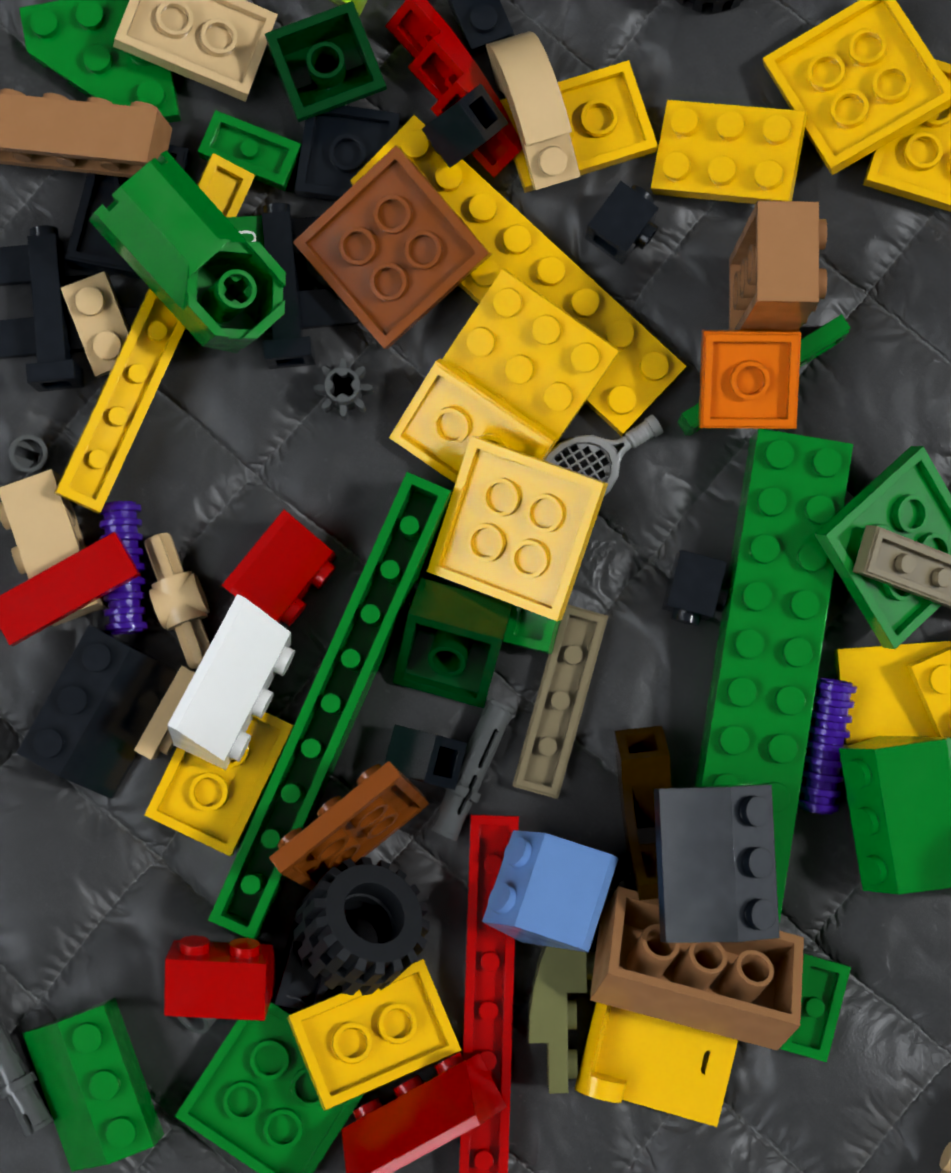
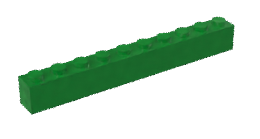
(332, 702)

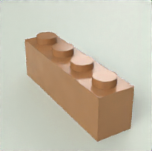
(80, 134)

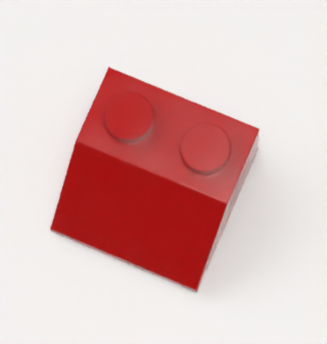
(282, 569)
(219, 978)

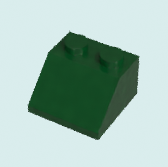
(325, 61)
(451, 642)

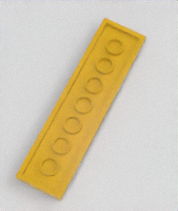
(642, 366)

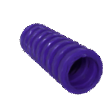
(125, 602)
(827, 736)

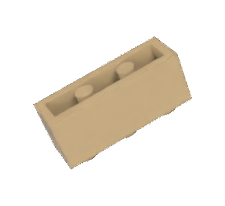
(42, 528)

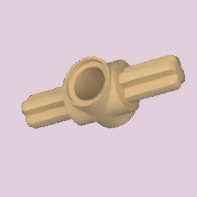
(178, 598)

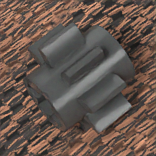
(345, 377)

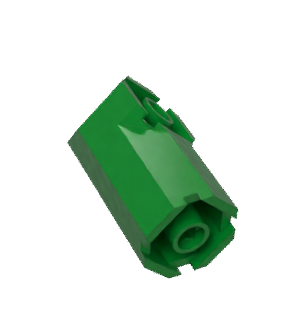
(193, 256)

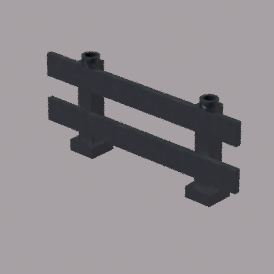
(53, 334)

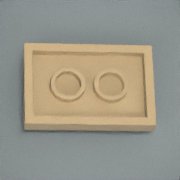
(199, 39)

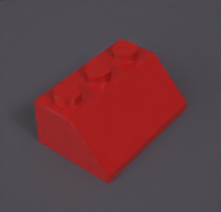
(421, 1116)

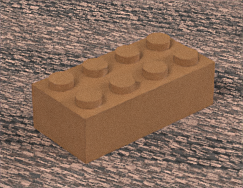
(777, 268)
(718, 987)

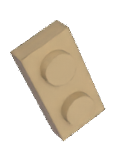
(97, 320)
(156, 735)

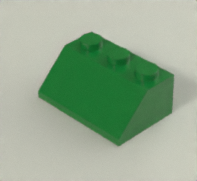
(900, 811)
(94, 1086)

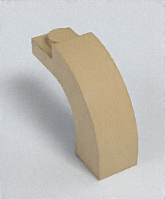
(537, 106)

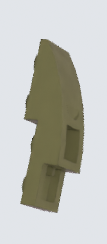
(552, 1015)

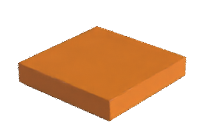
(749, 379)

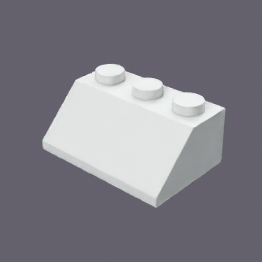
(231, 685)

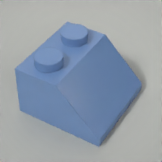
(550, 891)

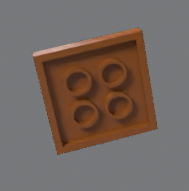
(391, 247)
(349, 825)

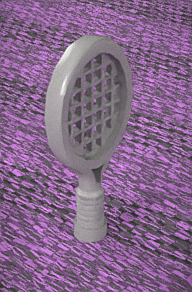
(641, 433)

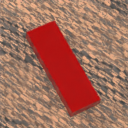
(65, 588)

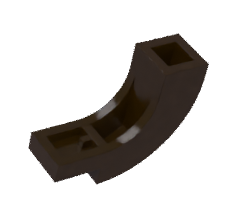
(641, 768)

